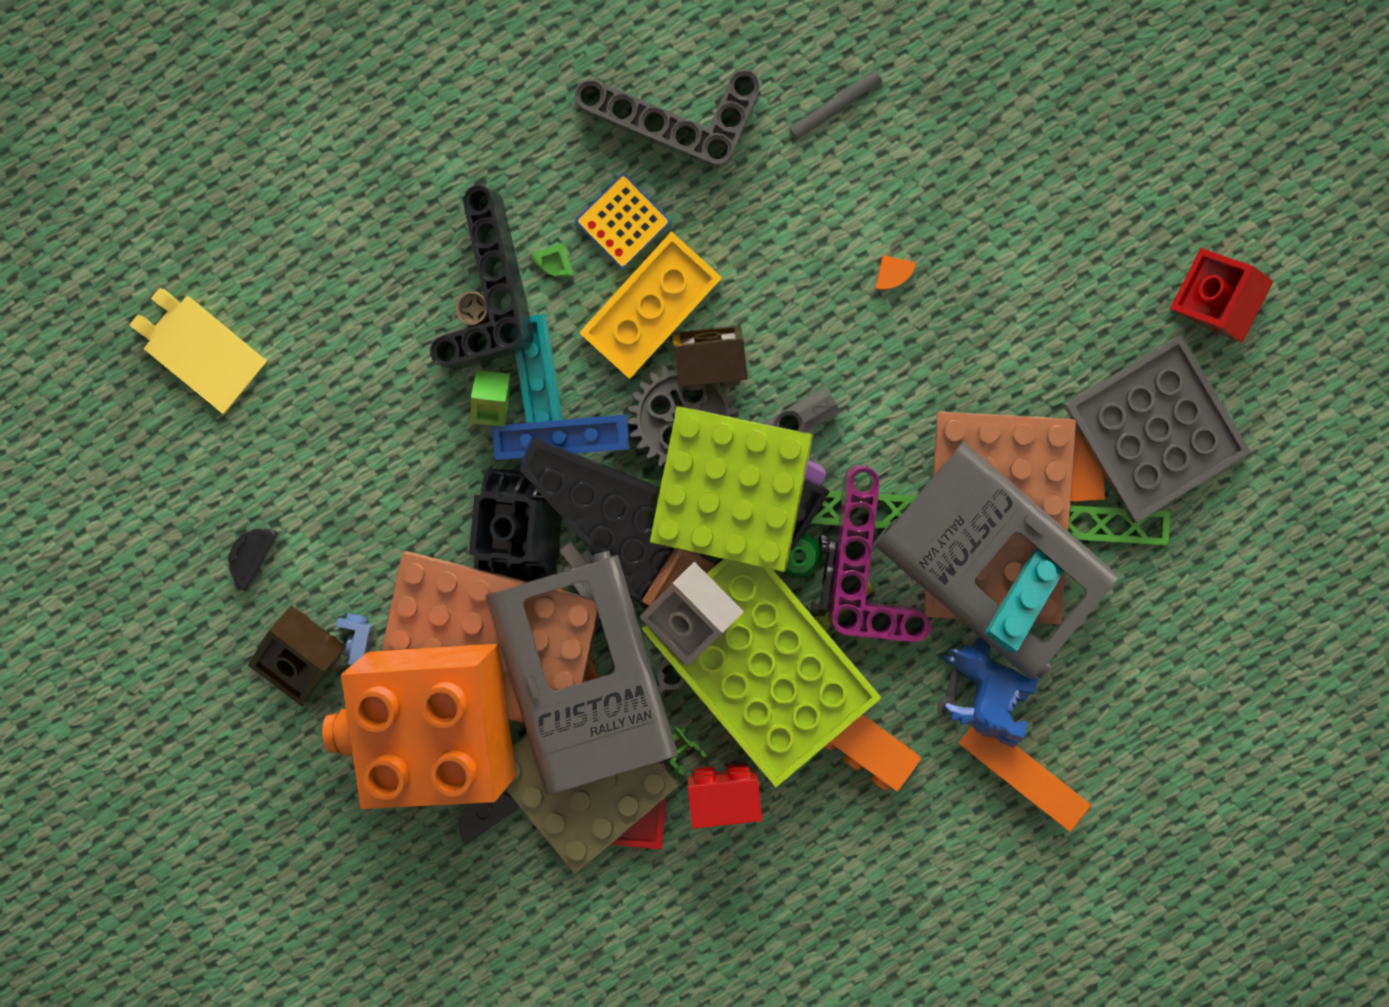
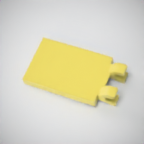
(200, 350)

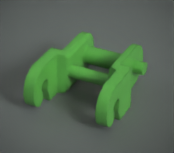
(680, 733)

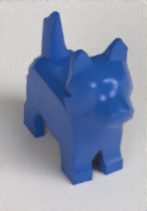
(994, 696)

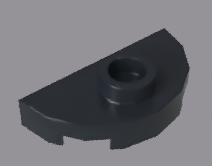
(249, 554)
(482, 816)

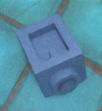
(360, 642)

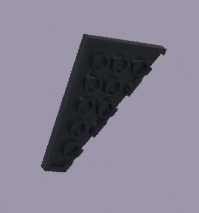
(602, 508)

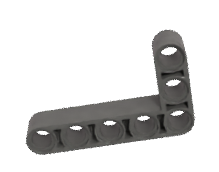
(674, 123)

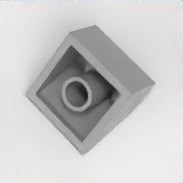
(691, 614)

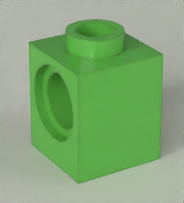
(490, 398)

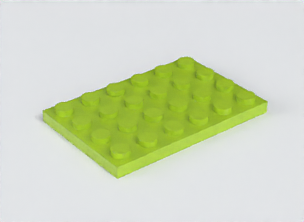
(774, 674)

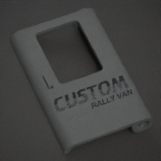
(962, 525)
(599, 723)

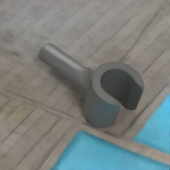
(950, 692)

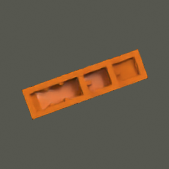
(1028, 778)

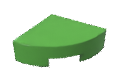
(554, 261)

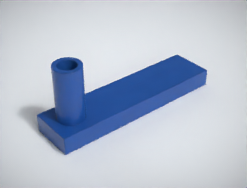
(574, 435)

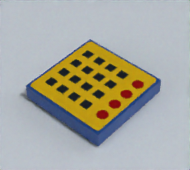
(623, 221)

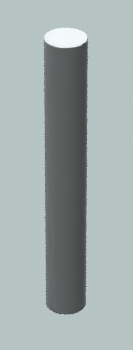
(836, 104)

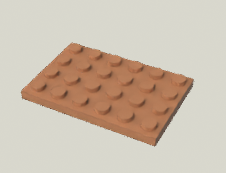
(1037, 460)
(447, 607)

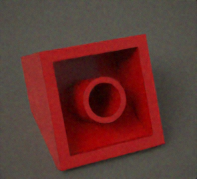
(1222, 294)

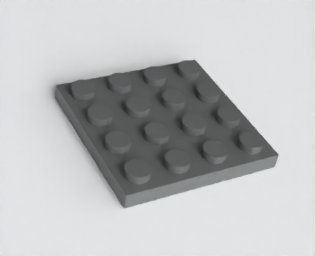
(1157, 429)

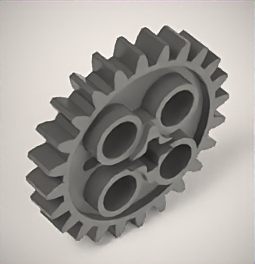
(655, 428)

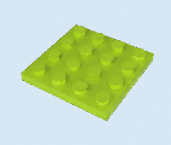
(731, 488)

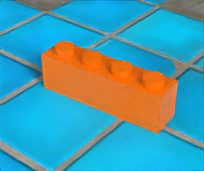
(877, 751)

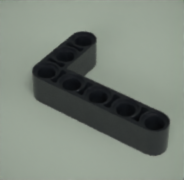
(493, 288)

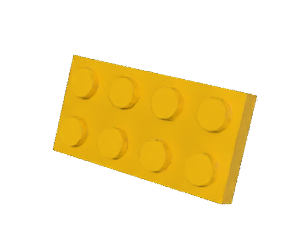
(650, 305)

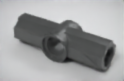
(810, 411)

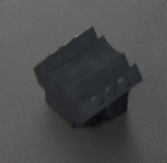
(514, 528)

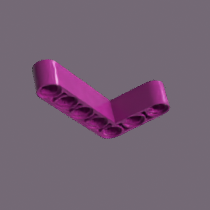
(860, 565)

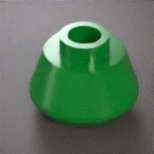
(810, 557)

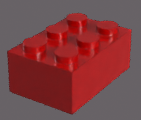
(724, 796)

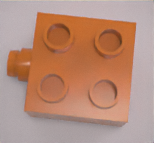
(425, 727)

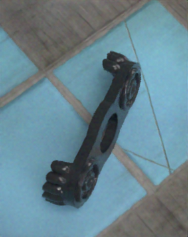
(827, 546)

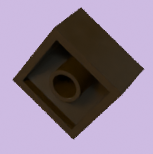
(710, 357)
(296, 655)

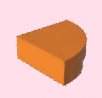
(893, 272)

